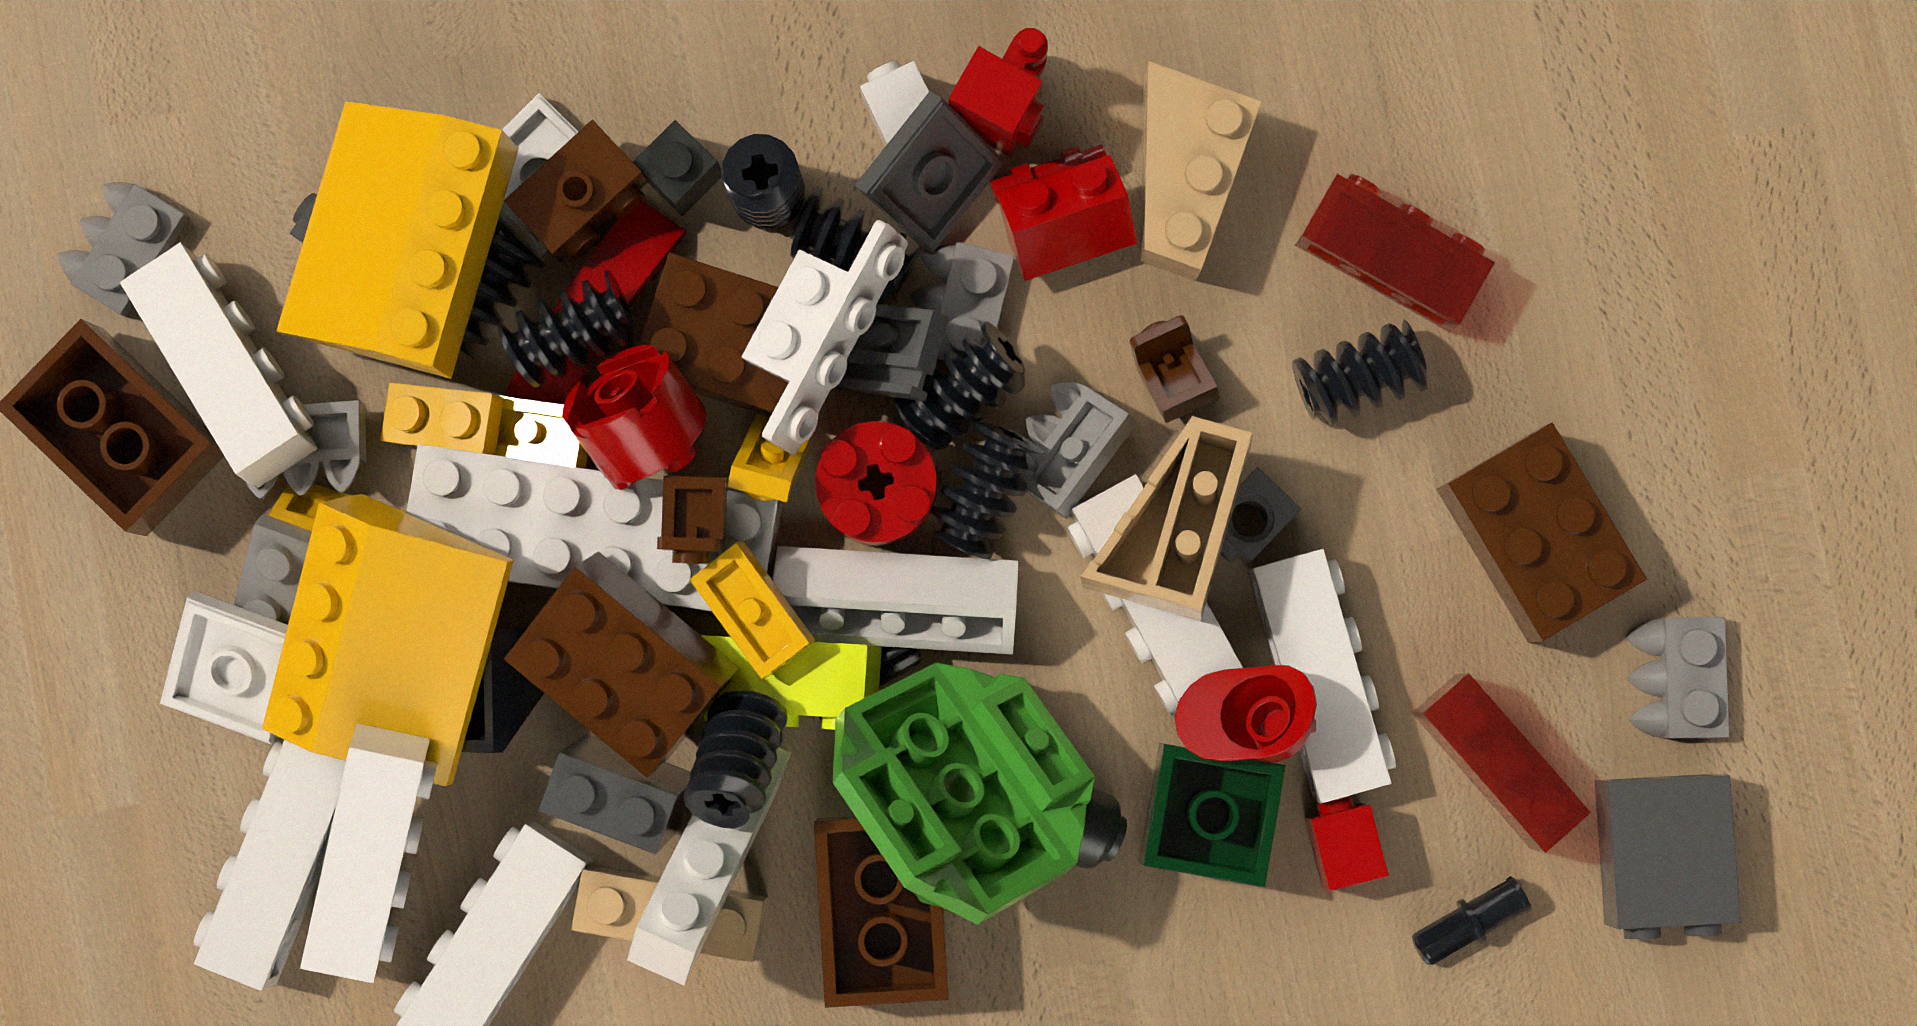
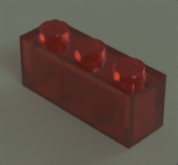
(1396, 251)
(1501, 762)

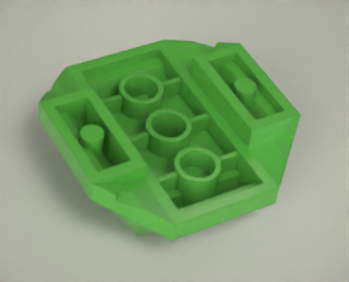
(964, 787)

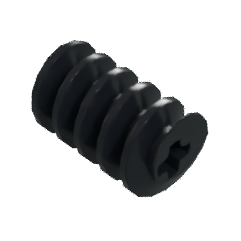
(755, 159)
(840, 240)
(501, 268)
(569, 332)
(1361, 372)
(965, 389)
(986, 490)
(735, 758)

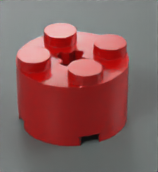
(636, 416)
(847, 465)

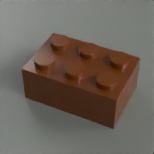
(705, 324)
(112, 428)
(1541, 534)
(621, 663)
(873, 931)

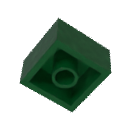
(1212, 816)

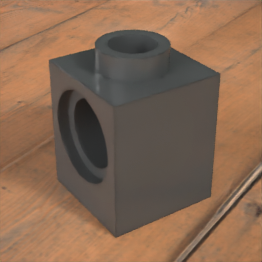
(1276, 511)

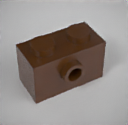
(578, 192)

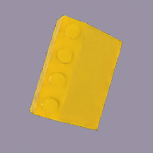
(399, 236)
(386, 632)

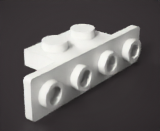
(815, 327)

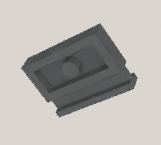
(895, 353)

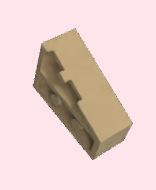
(1189, 163)
(1176, 527)

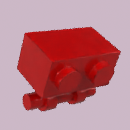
(1004, 94)
(1064, 211)

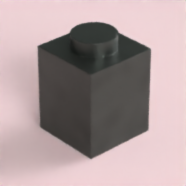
(678, 167)

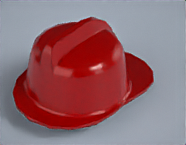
(1247, 714)

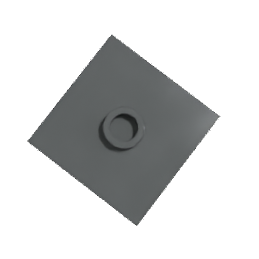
(930, 172)

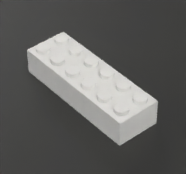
(562, 514)

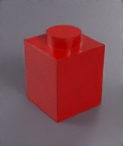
(1345, 843)

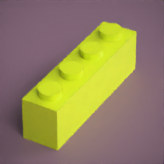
(814, 682)

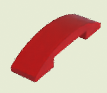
(634, 254)

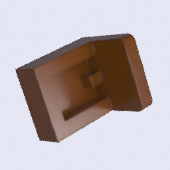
(1173, 368)
(693, 518)

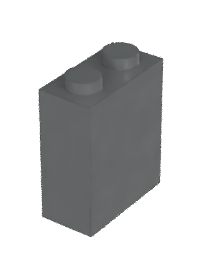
(612, 798)
(1667, 854)

